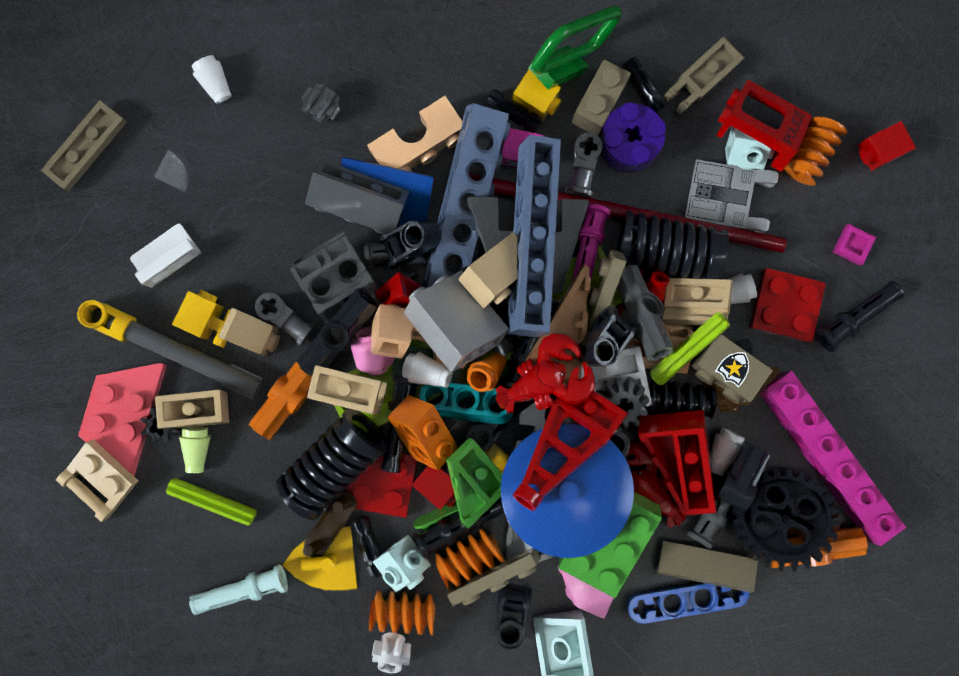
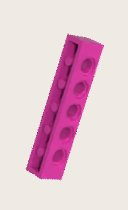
(831, 459)

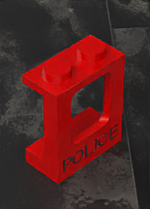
(783, 140)

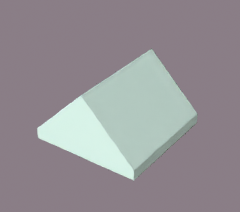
(563, 644)

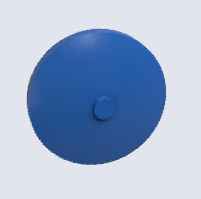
(582, 510)

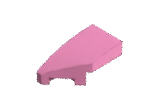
(586, 596)

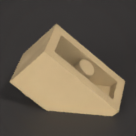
(493, 273)
(250, 332)
(192, 409)

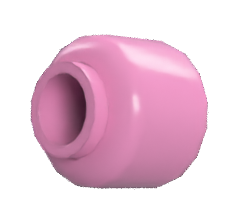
(362, 354)

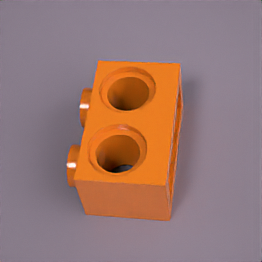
(423, 432)

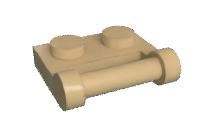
(103, 473)

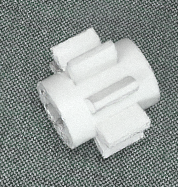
(391, 652)

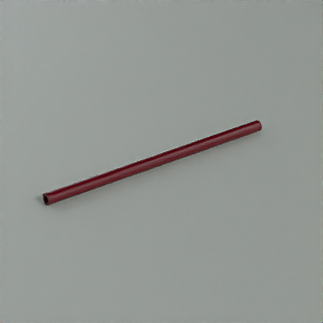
(736, 235)

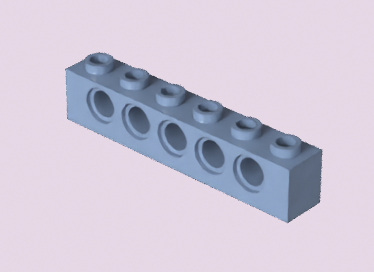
(495, 126)
(535, 231)

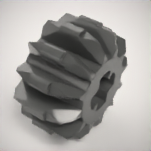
(634, 398)

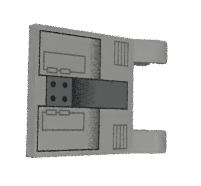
(724, 195)

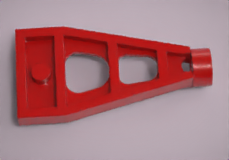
(597, 416)

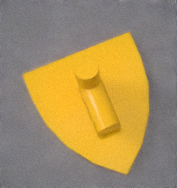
(328, 572)

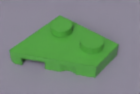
(474, 481)

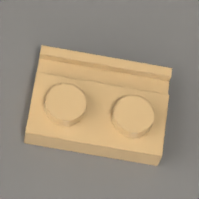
(696, 300)

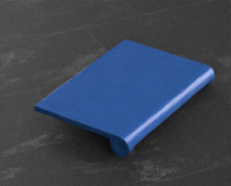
(418, 184)

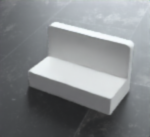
(164, 256)

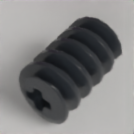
(683, 399)

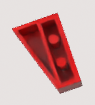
(683, 456)

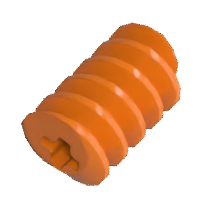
(814, 146)
(468, 558)
(402, 613)

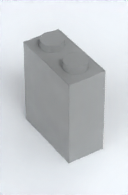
(454, 322)

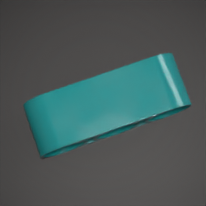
(455, 393)

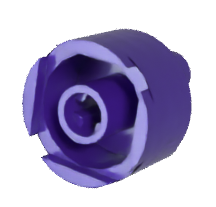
(640, 123)

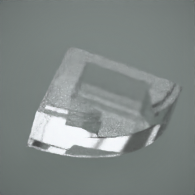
(172, 172)

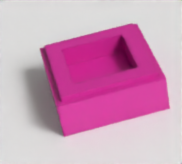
(854, 244)

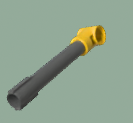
(124, 327)

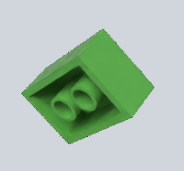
(611, 565)

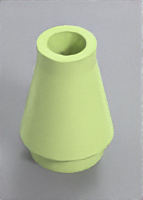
(194, 447)

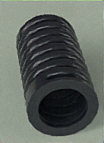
(640, 229)
(330, 465)

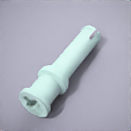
(252, 588)

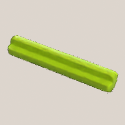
(689, 348)
(211, 501)

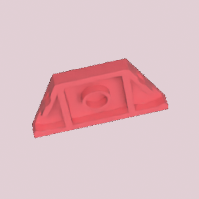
(116, 408)

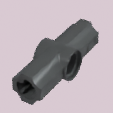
(644, 312)

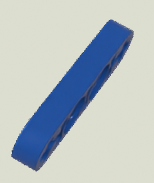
(687, 602)

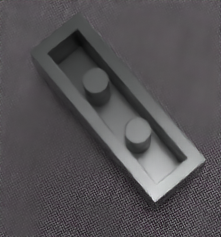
(356, 197)

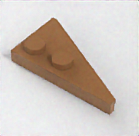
(570, 319)

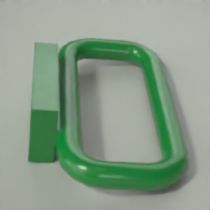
(566, 63)

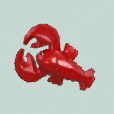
(548, 377)
(650, 486)

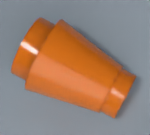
(486, 372)

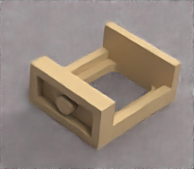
(347, 390)

